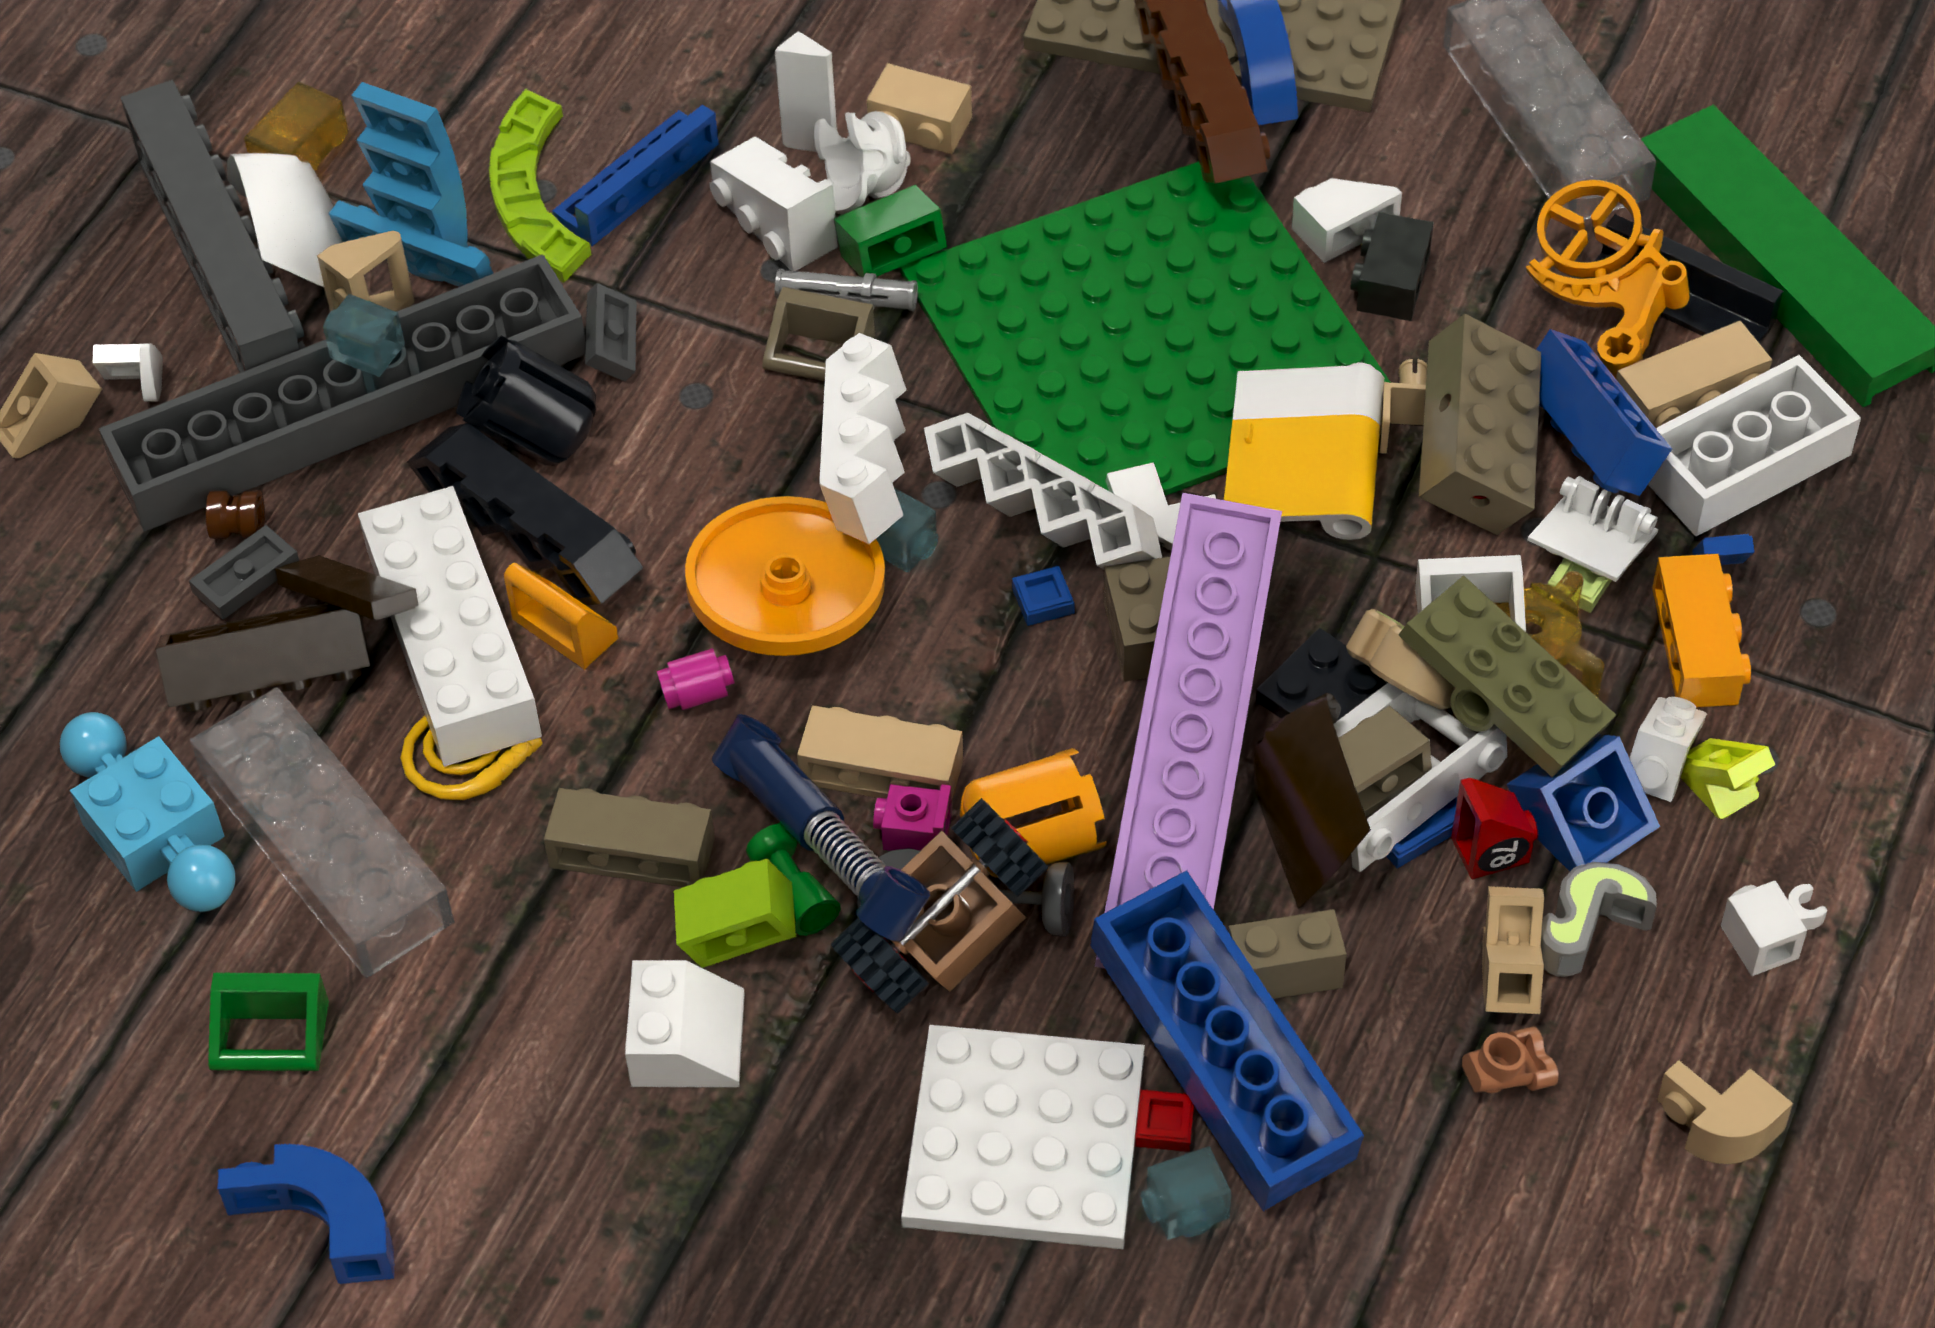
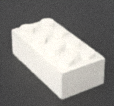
(1752, 444)

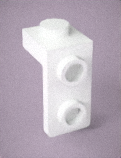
(1664, 745)

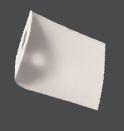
(286, 210)

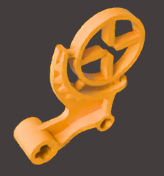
(1638, 289)

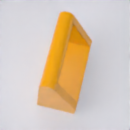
(557, 616)

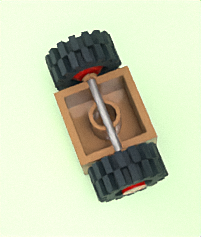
(961, 917)

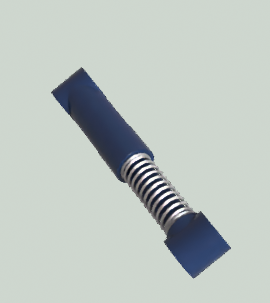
(886, 894)

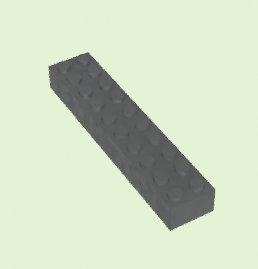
(318, 407)

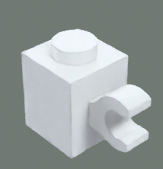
(1768, 926)

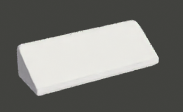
(804, 90)

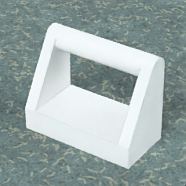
(1495, 576)

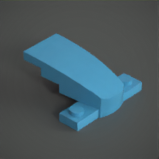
(412, 188)

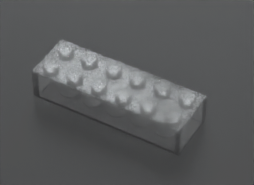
(1546, 99)
(322, 832)

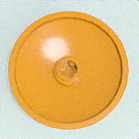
(782, 577)

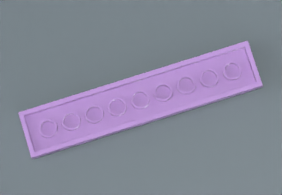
(1196, 698)

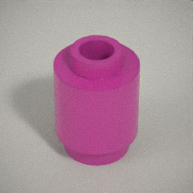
(695, 679)

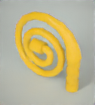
(481, 784)

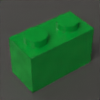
(890, 232)

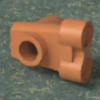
(1510, 1062)

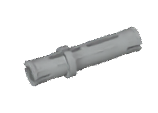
(861, 289)

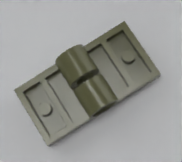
(1505, 677)

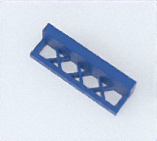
(639, 174)

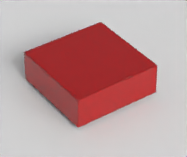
(1164, 1121)

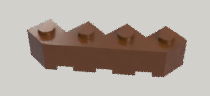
(1205, 87)

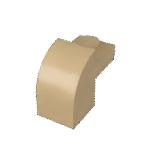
(1512, 950)
(1727, 1125)

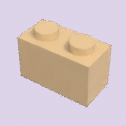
(927, 106)

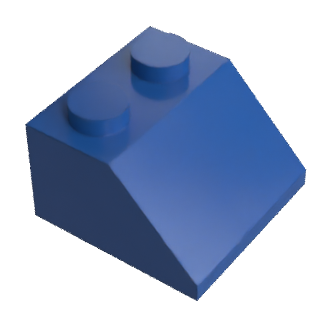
(1589, 806)

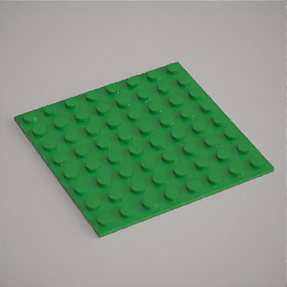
(1127, 320)

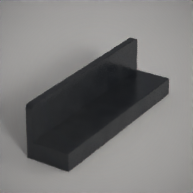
(1716, 290)

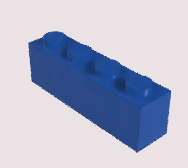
(1598, 416)

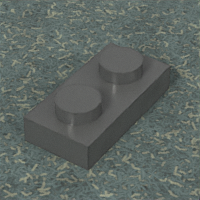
(610, 332)
(242, 572)

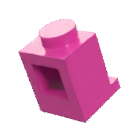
(912, 816)

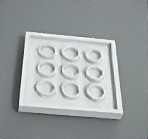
(1024, 1137)

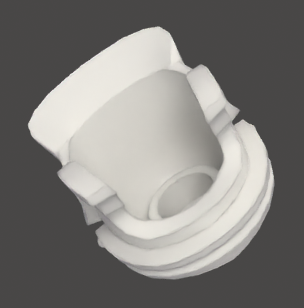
(864, 163)

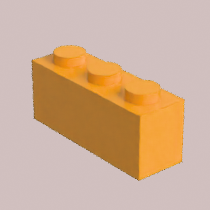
(1700, 630)

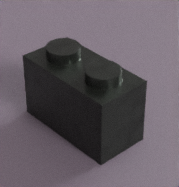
(1393, 266)

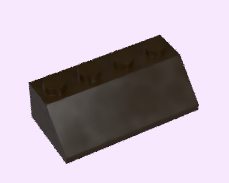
(261, 653)

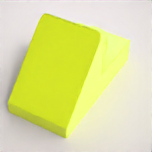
(1726, 773)

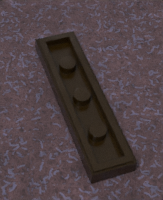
(347, 587)

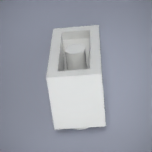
(1338, 212)

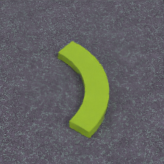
(516, 188)

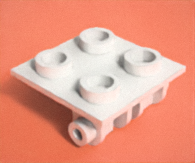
(1592, 532)

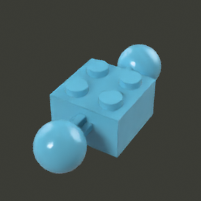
(147, 813)

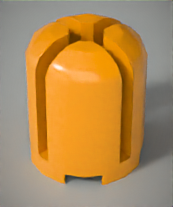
(1037, 786)

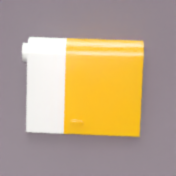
(1308, 444)

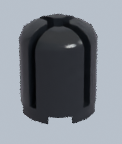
(528, 403)

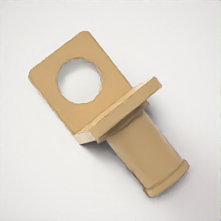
(1403, 400)

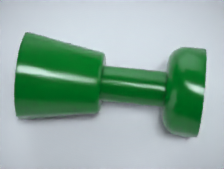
(812, 902)

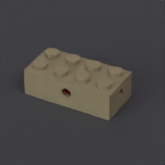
(1480, 425)

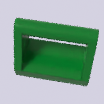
(266, 998)

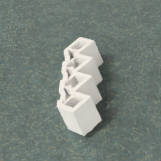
(859, 437)
(1024, 479)

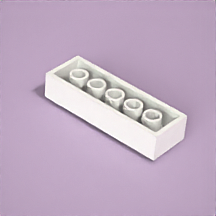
(457, 634)

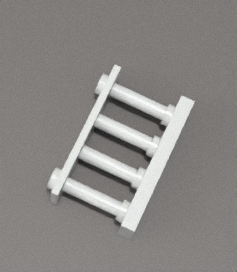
(1474, 758)

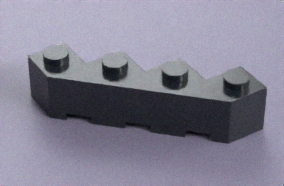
(531, 511)

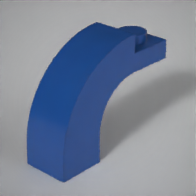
(1263, 57)
(327, 1188)

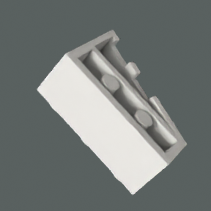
(776, 202)

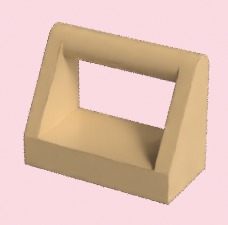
(347, 263)

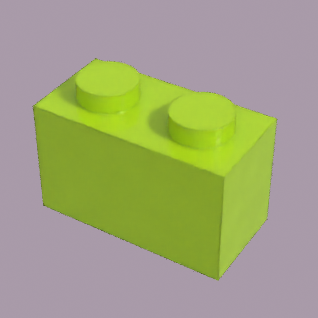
(734, 913)

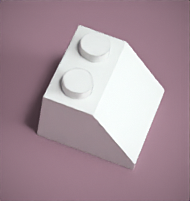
(683, 1026)

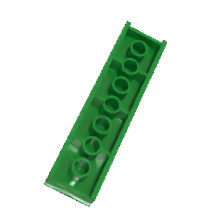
(1770, 230)

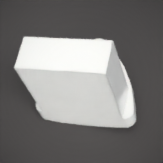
(132, 362)

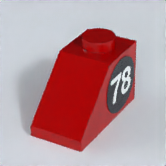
(1491, 829)

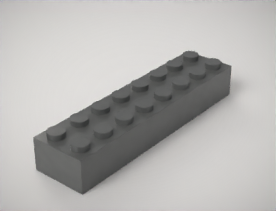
(209, 229)

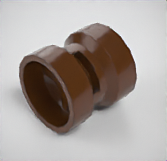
(237, 514)

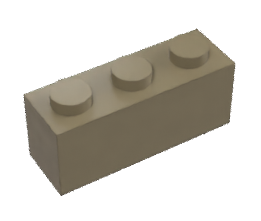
(629, 837)

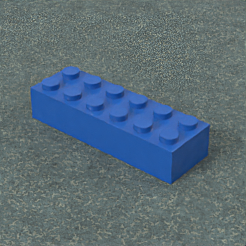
(1226, 1040)

